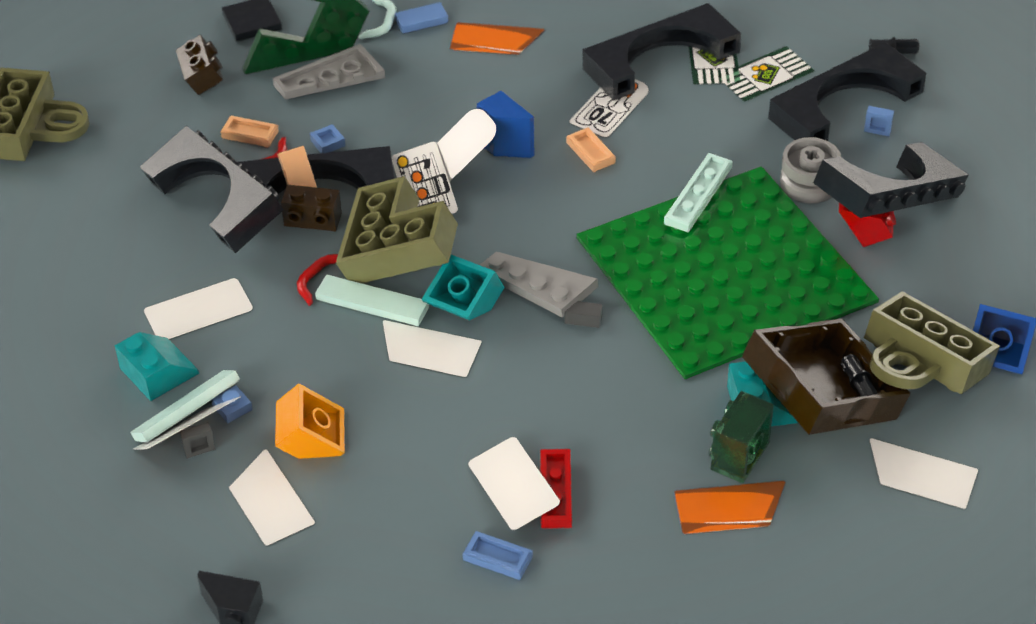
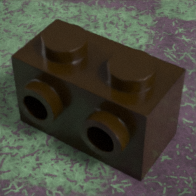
(200, 64)
(311, 208)

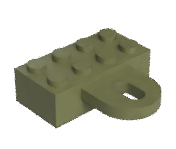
(31, 114)
(927, 344)

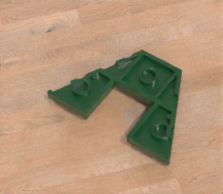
(331, 31)

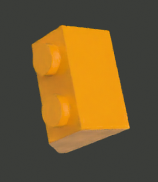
(309, 425)

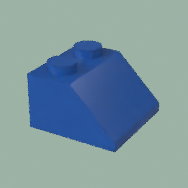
(513, 127)
(1010, 331)

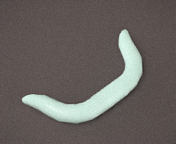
(388, 21)

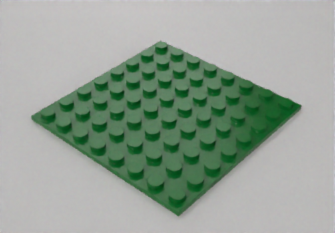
(737, 271)

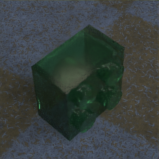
(741, 436)

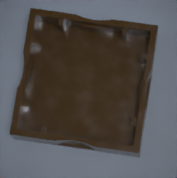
(807, 377)

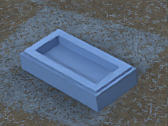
(421, 17)
(497, 555)

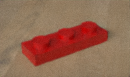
(557, 472)

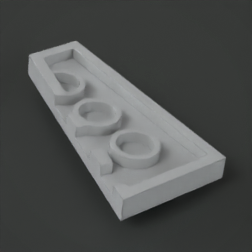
(333, 72)
(541, 283)

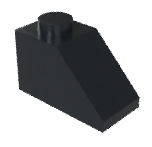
(231, 598)

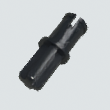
(903, 46)
(858, 376)

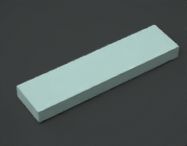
(698, 192)
(372, 300)
(185, 406)

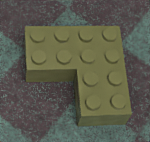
(392, 234)

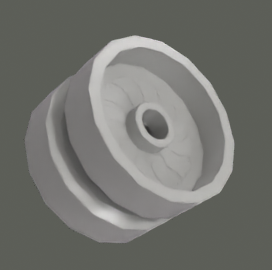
(799, 168)

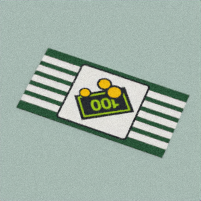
(710, 70)
(769, 73)

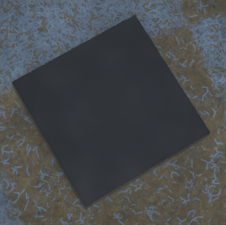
(248, 16)

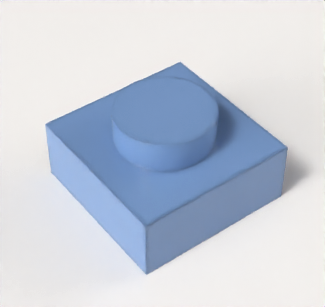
(879, 121)
(327, 139)
(234, 409)

